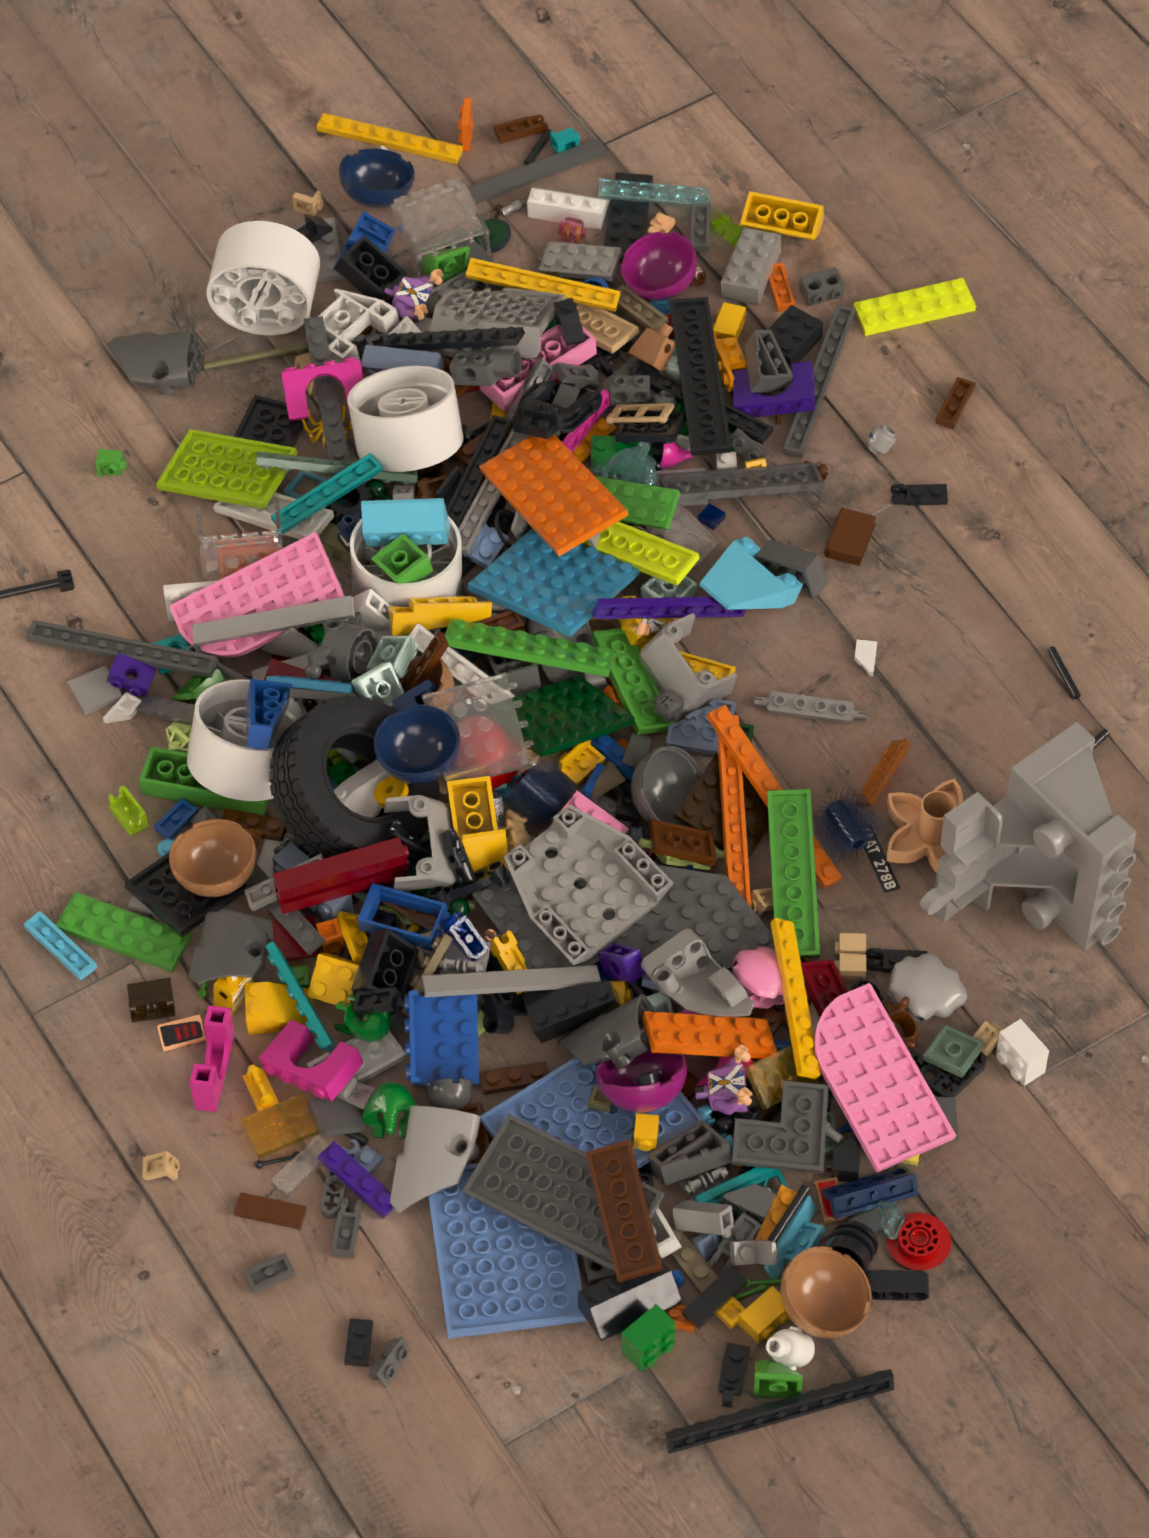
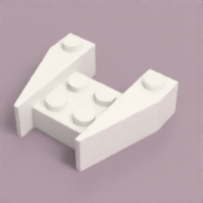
(350, 316)

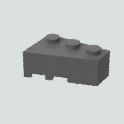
(766, 363)
(804, 565)
(690, 1154)

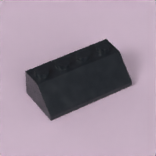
(615, 1306)

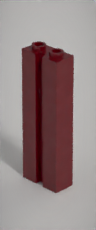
(341, 875)

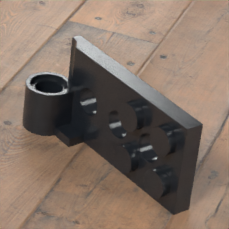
(500, 1007)

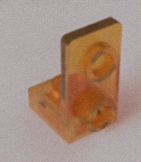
(426, 486)

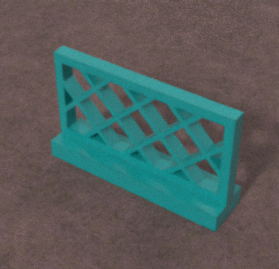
(755, 1176)

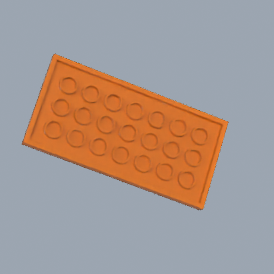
(553, 492)

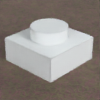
(726, 461)

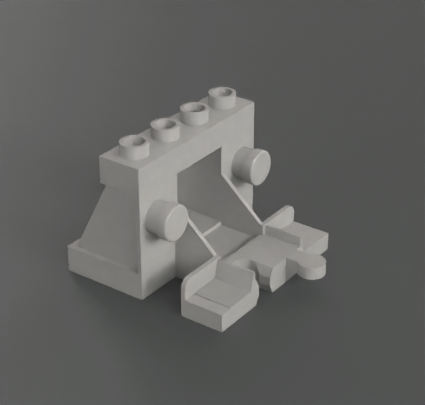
(1048, 839)

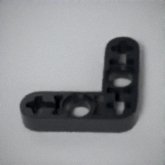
(944, 1080)

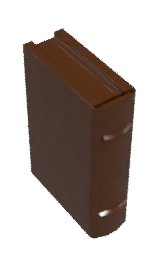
(850, 536)

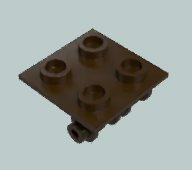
(151, 1000)

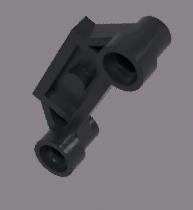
(492, 874)

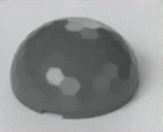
(663, 783)

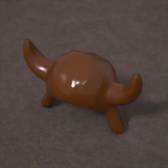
(903, 1021)

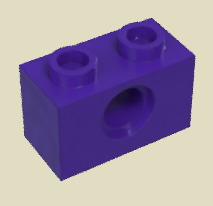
(125, 666)
(621, 962)

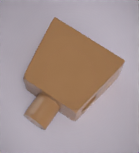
(654, 347)

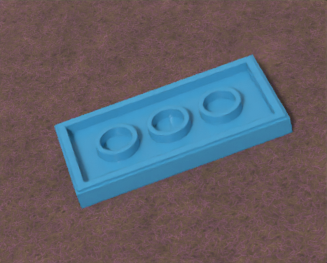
(315, 684)

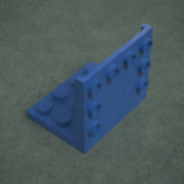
(442, 1038)

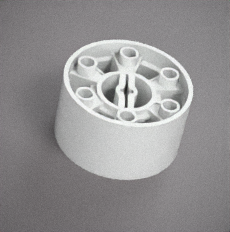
(263, 278)
(406, 417)
(442, 582)
(219, 747)

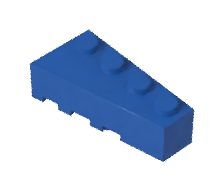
(264, 711)

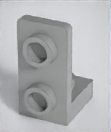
(753, 1252)

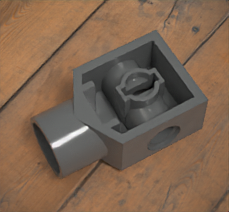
(484, 365)

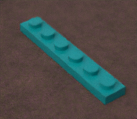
(328, 492)
(296, 991)

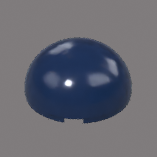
(376, 177)
(417, 744)

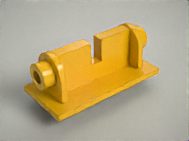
(259, 1088)

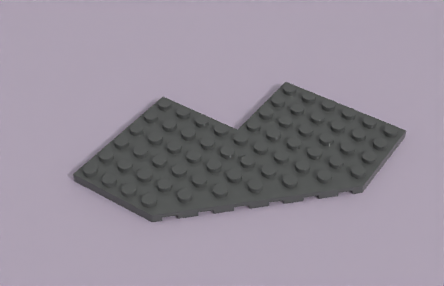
(695, 901)

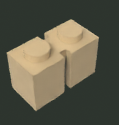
(852, 956)

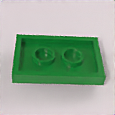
(605, 447)

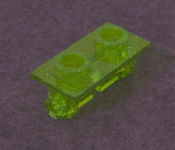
(723, 224)

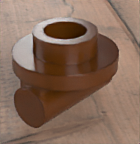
(699, 277)

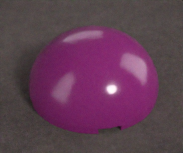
(659, 266)
(622, 1088)

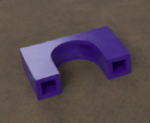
(797, 398)

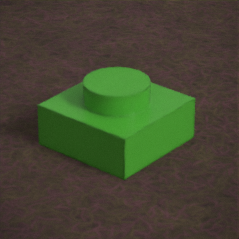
(302, 975)

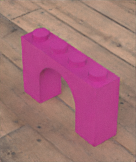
(296, 382)
(208, 1079)
(322, 1080)

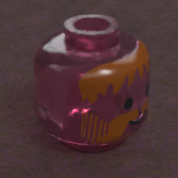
(572, 230)

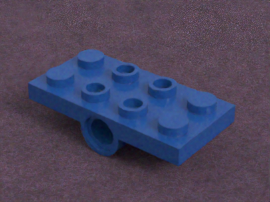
(373, 229)

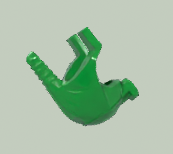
(373, 1027)
(389, 1100)

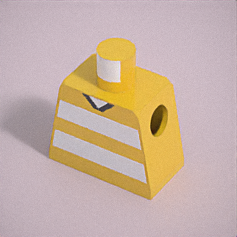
(230, 992)

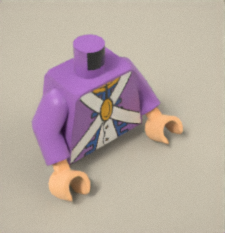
(413, 294)
(728, 1085)

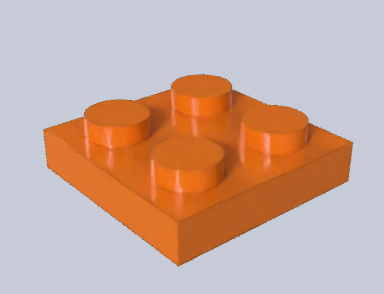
(465, 124)

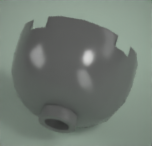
(449, 1093)

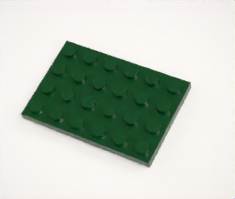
(568, 715)

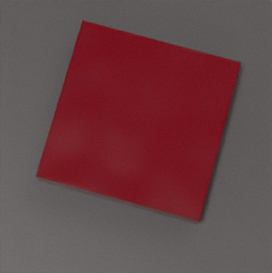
(288, 945)

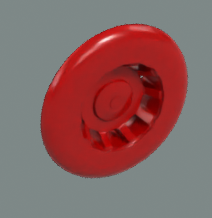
(919, 1238)

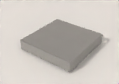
(93, 691)

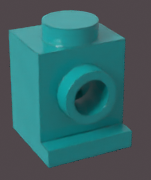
(564, 140)

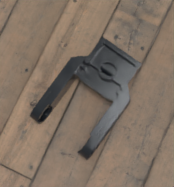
(545, 419)

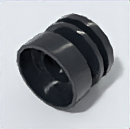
(856, 1241)

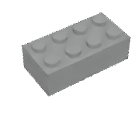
(751, 266)

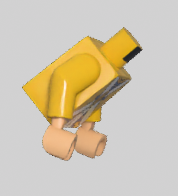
(643, 629)

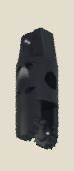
(457, 856)

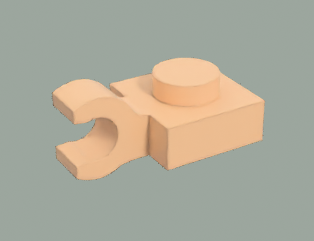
(661, 223)

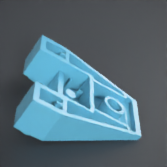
(744, 583)

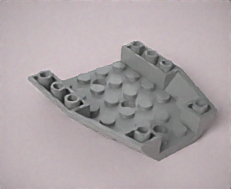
(498, 309)
(615, 874)

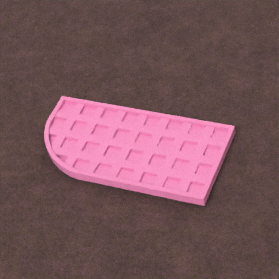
(281, 580)
(877, 1080)

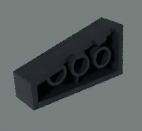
(565, 1009)

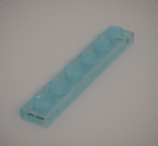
(652, 192)

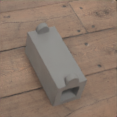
(703, 1218)

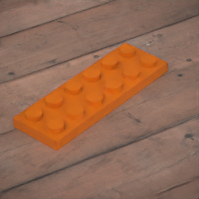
(707, 1034)

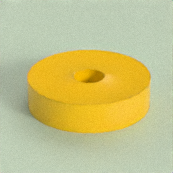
(389, 788)

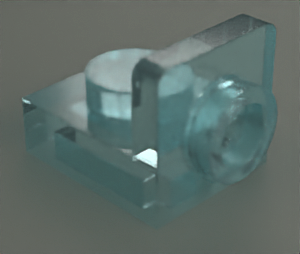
(892, 1218)

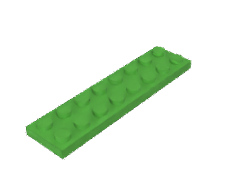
(529, 647)
(794, 865)

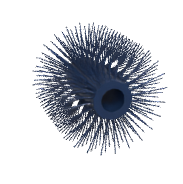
(533, 789)
(846, 825)

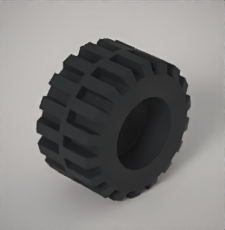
(357, 495)

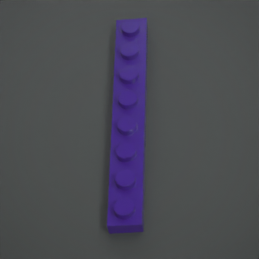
(661, 608)

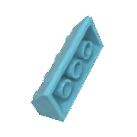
(418, 519)

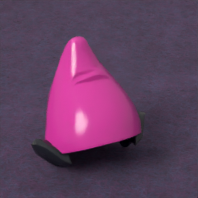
(669, 455)

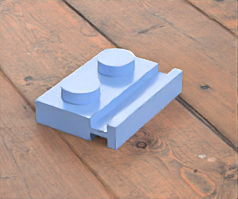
(486, 547)

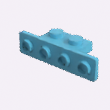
(797, 1237)

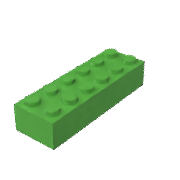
(169, 778)

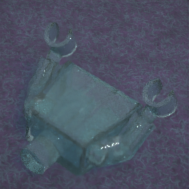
(631, 465)

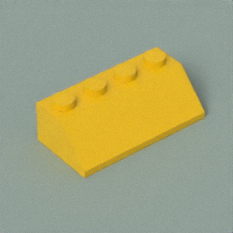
(782, 216)

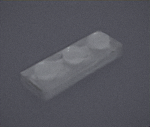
(299, 1168)

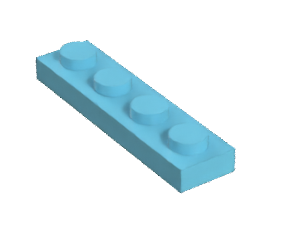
(60, 945)

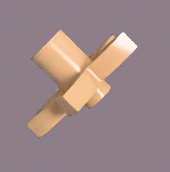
(921, 823)

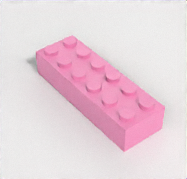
(552, 351)

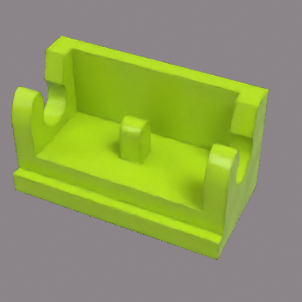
(128, 811)

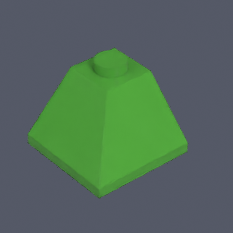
(449, 261)
(403, 561)
(197, 685)
(776, 1380)

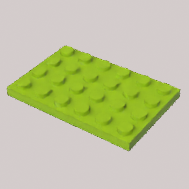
(223, 469)

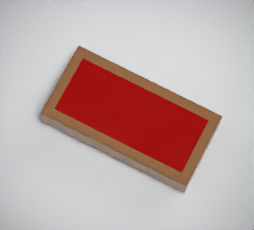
(824, 1204)

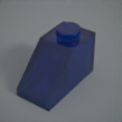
(465, 936)

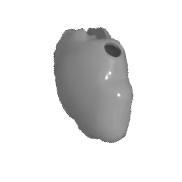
(928, 985)

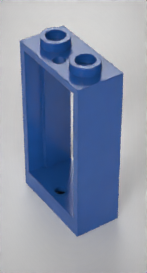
(381, 893)

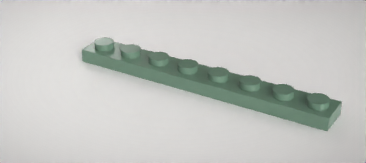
(325, 467)

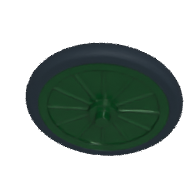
(499, 234)

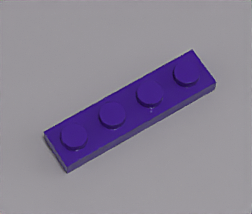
(357, 1179)

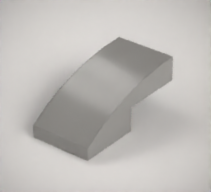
(356, 1093)

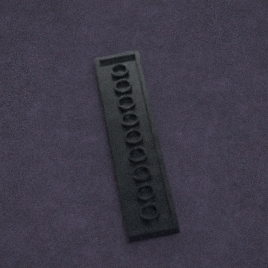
(700, 376)

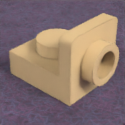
(307, 204)
(762, 900)
(989, 1035)
(160, 1165)

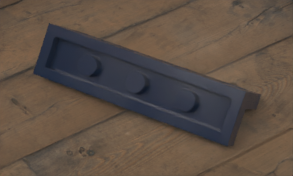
(868, 1191)

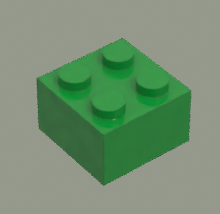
(649, 1338)

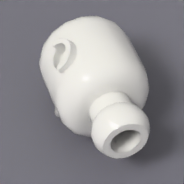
(791, 1347)

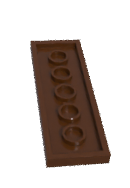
(624, 1211)

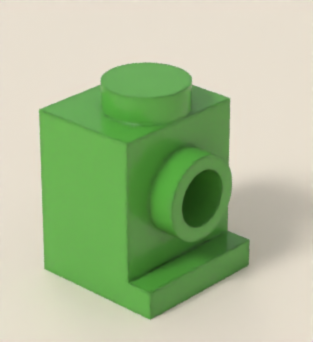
(110, 462)

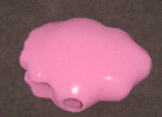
(759, 976)

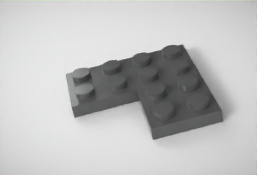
(794, 1142)

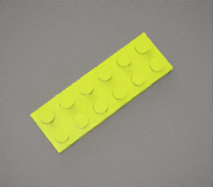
(914, 306)
(647, 552)

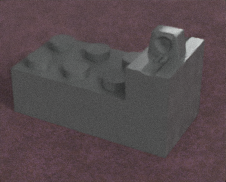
(518, 671)

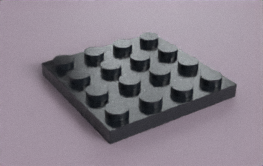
(171, 901)

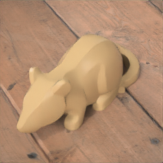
(516, 830)

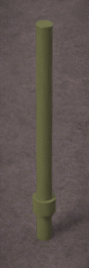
(298, 348)

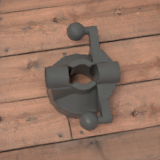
(347, 649)

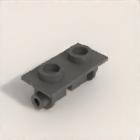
(745, 446)
(394, 1356)

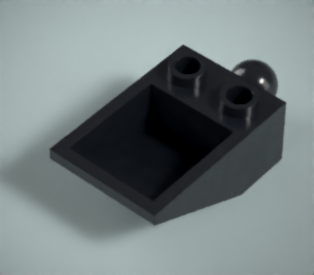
(725, 1122)

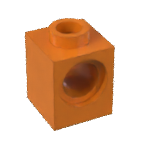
(332, 934)

